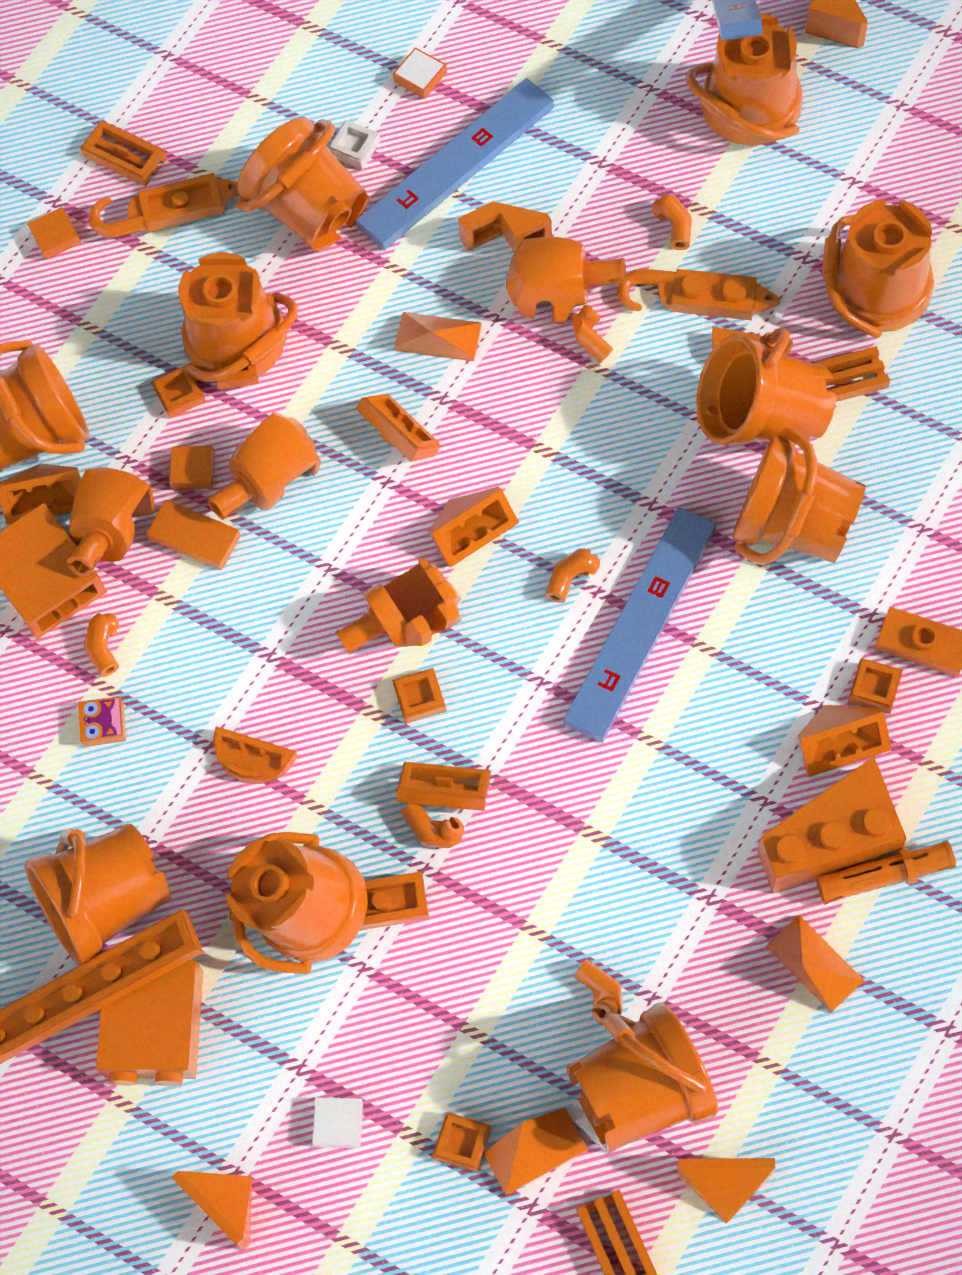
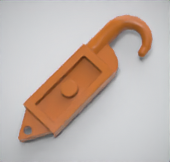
(168, 206)
(702, 293)

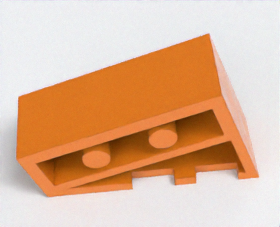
(834, 831)

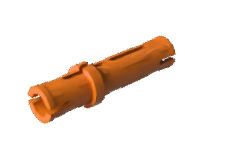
(884, 872)

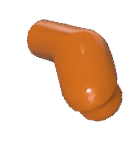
(566, 569)
(96, 641)
(432, 832)

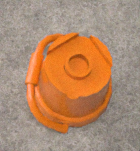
(752, 86)
(302, 183)
(884, 268)
(230, 318)
(756, 391)
(36, 408)
(796, 504)
(96, 887)
(298, 898)
(643, 1079)

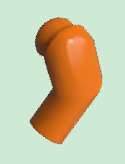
(671, 208)
(587, 336)
(606, 990)

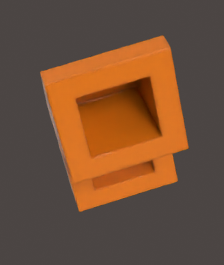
(502, 219)

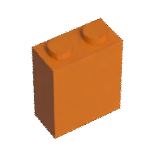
(37, 572)
(153, 1030)

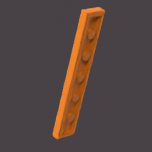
(97, 983)

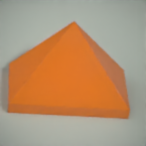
(438, 336)
(38, 485)
(471, 523)
(842, 737)
(815, 963)
(534, 1149)
(725, 1182)
(223, 1199)

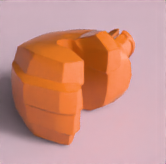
(557, 273)
(265, 464)
(102, 516)
(405, 609)

